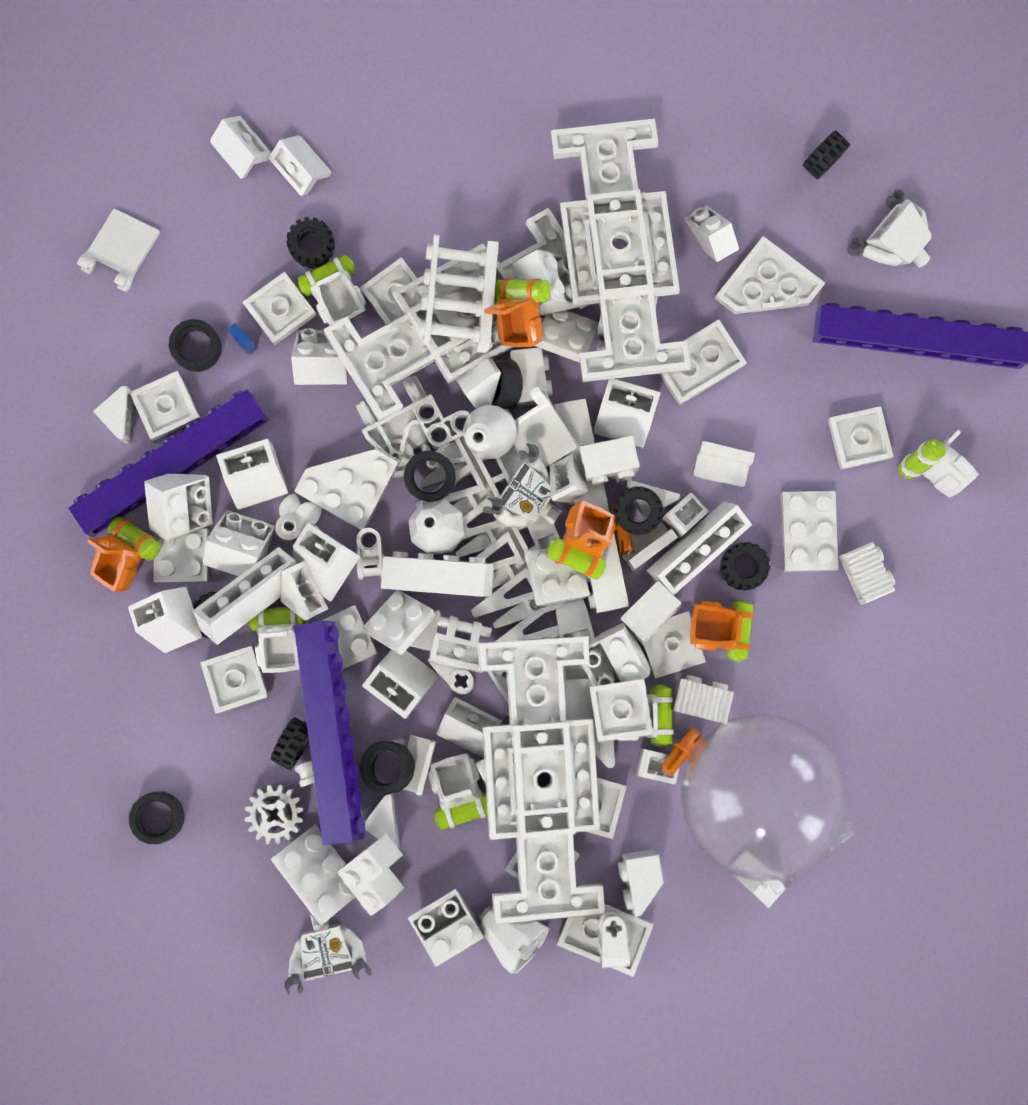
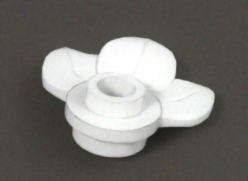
(298, 515)

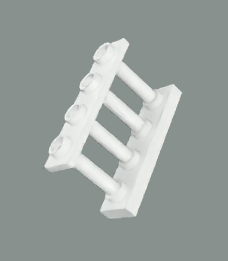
(484, 284)

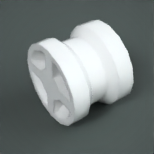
(306, 773)

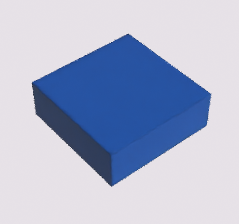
(242, 339)

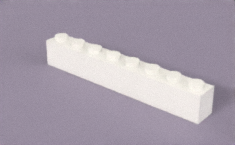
(609, 590)

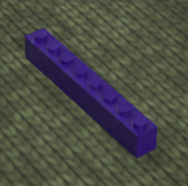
(921, 336)
(178, 455)
(329, 732)

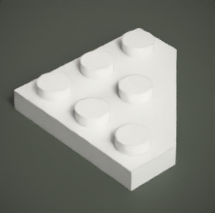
(768, 282)
(350, 485)

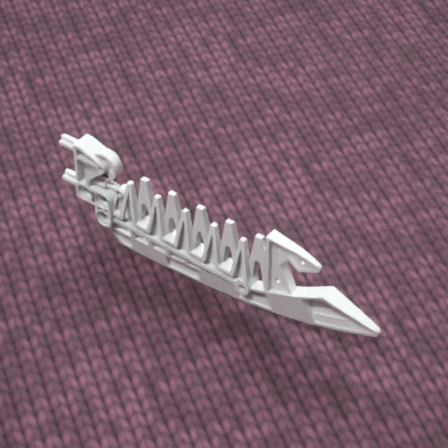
(409, 431)

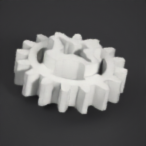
(264, 808)

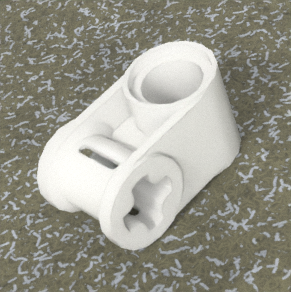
(369, 556)
(450, 674)
(614, 944)

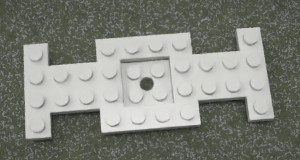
(625, 277)
(398, 349)
(548, 814)

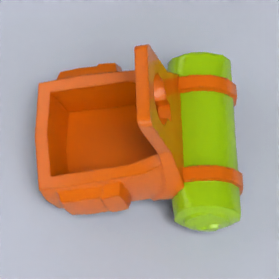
(518, 310)
(586, 537)
(121, 553)
(722, 628)

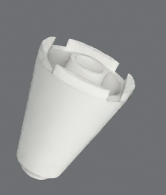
(489, 431)

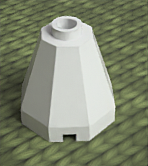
(445, 533)
(513, 941)

